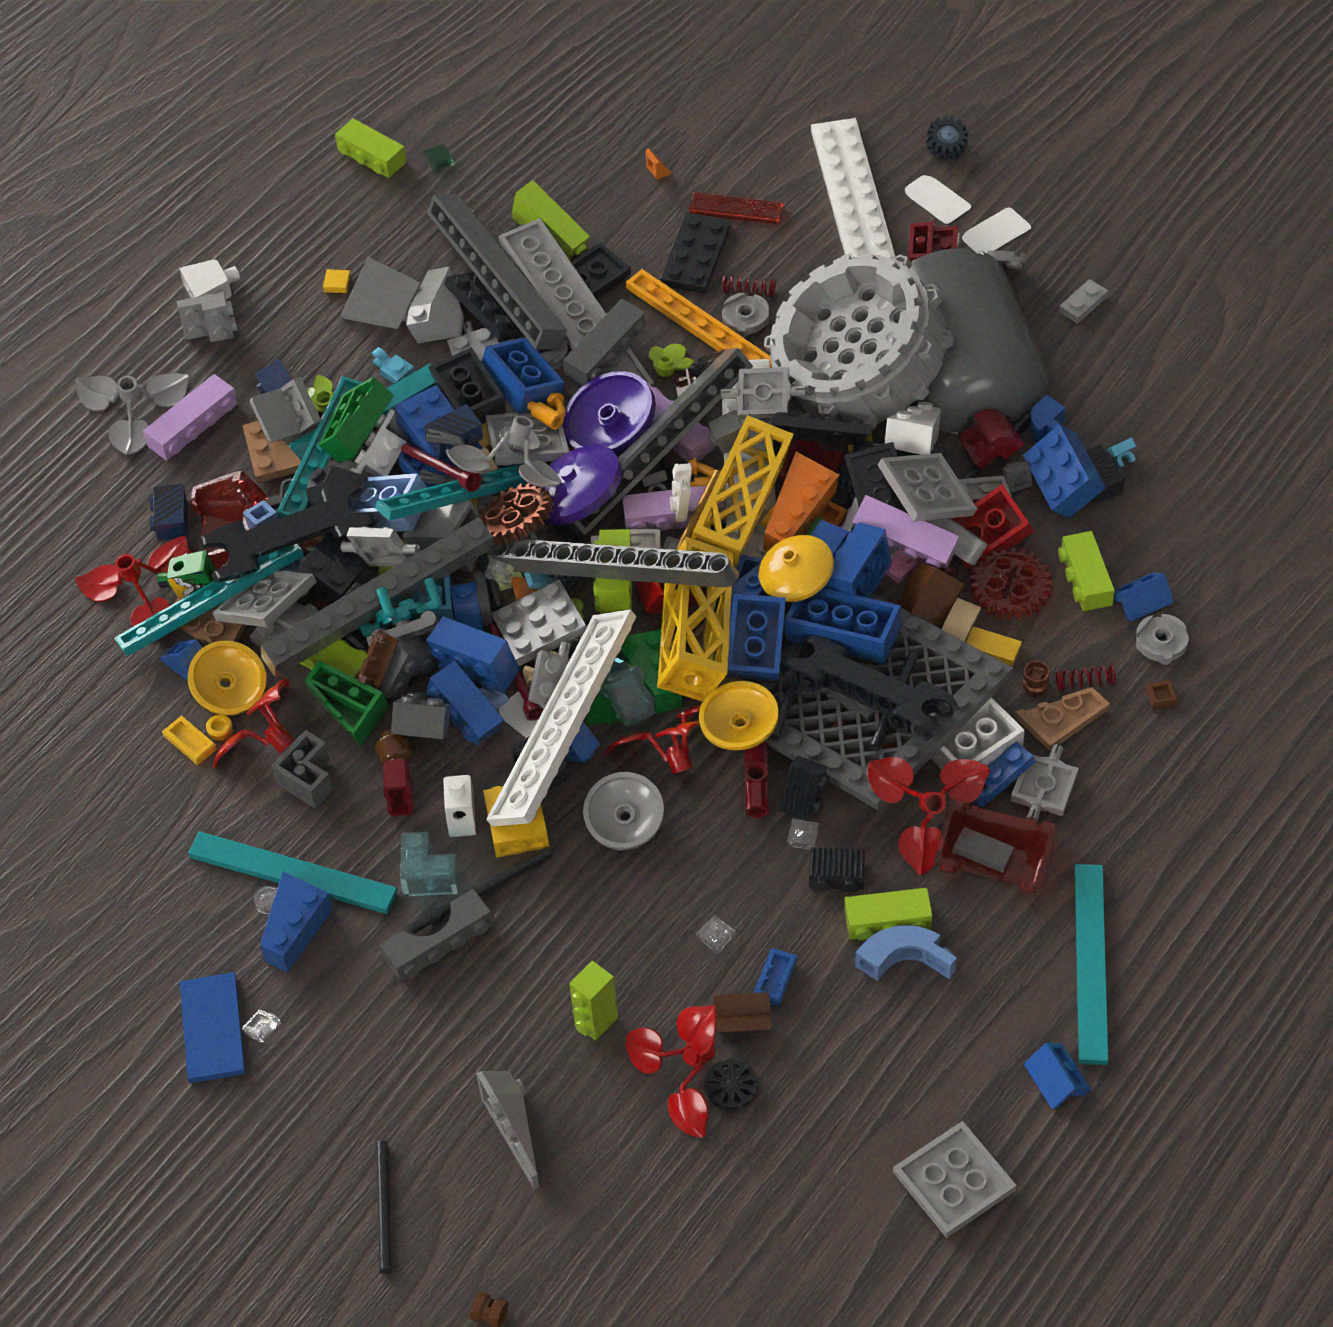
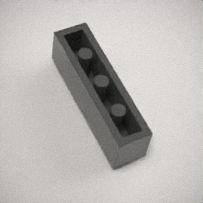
(604, 342)

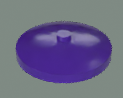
(609, 411)
(587, 481)

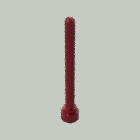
(467, 480)
(531, 710)

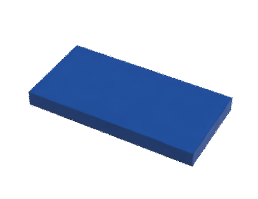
(212, 1027)

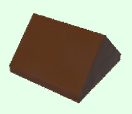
(930, 594)

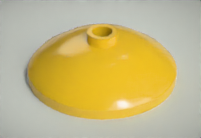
(796, 568)
(229, 663)
(736, 705)

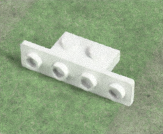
(381, 449)

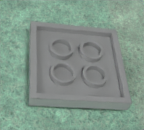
(552, 442)
(927, 487)
(265, 599)
(539, 622)
(954, 1179)

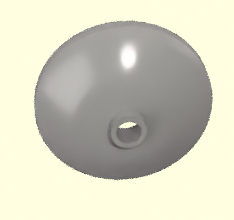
(621, 795)

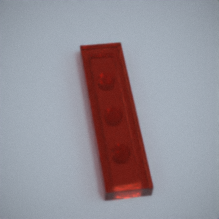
(736, 208)

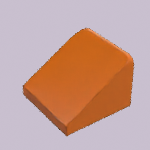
(656, 165)
(834, 514)
(521, 587)

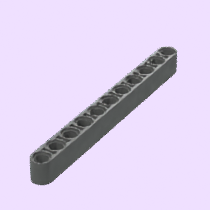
(617, 562)

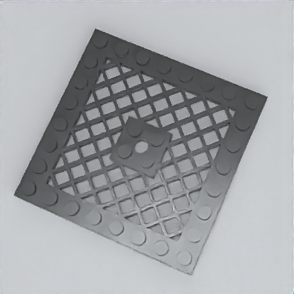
(971, 694)

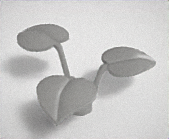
(125, 435)
(519, 436)

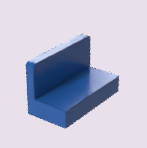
(1144, 595)
(1056, 1074)

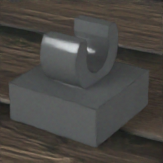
(1018, 475)
(653, 481)

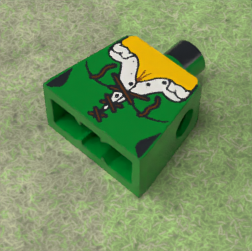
(188, 573)

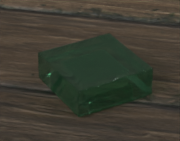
(438, 157)

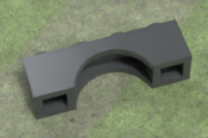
(411, 953)

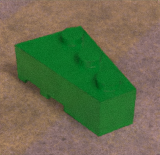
(355, 419)
(644, 652)
(347, 700)

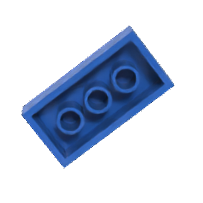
(420, 410)
(857, 623)

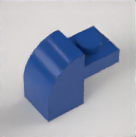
(1045, 417)

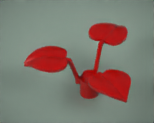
(102, 581)
(275, 733)
(677, 754)
(891, 778)
(698, 1028)

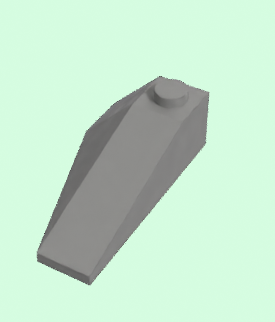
(435, 309)
(506, 1106)

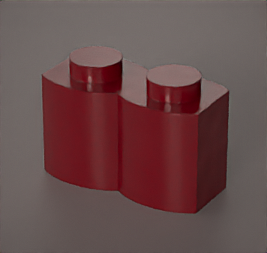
(398, 787)

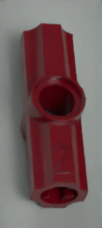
(756, 789)

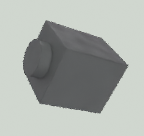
(725, 431)

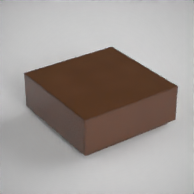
(1161, 695)

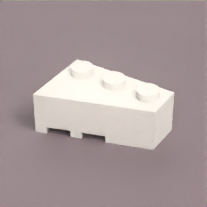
(914, 428)

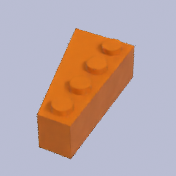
(801, 500)

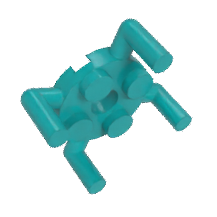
(406, 610)

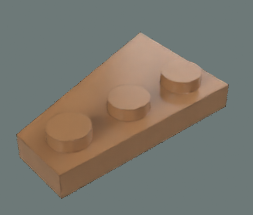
(269, 458)
(208, 630)
(1063, 718)

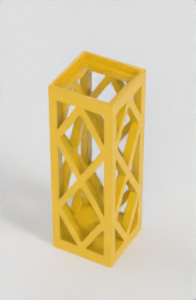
(719, 537)
(694, 673)

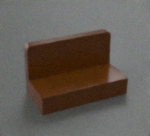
(743, 1011)

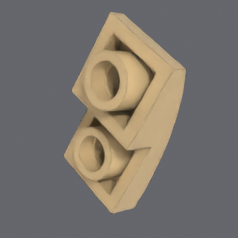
(961, 619)

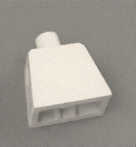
(208, 279)
(459, 797)

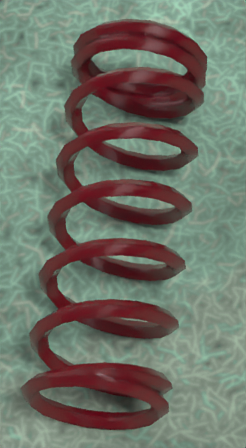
(771, 292)
(1060, 677)

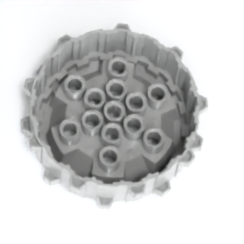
(860, 338)

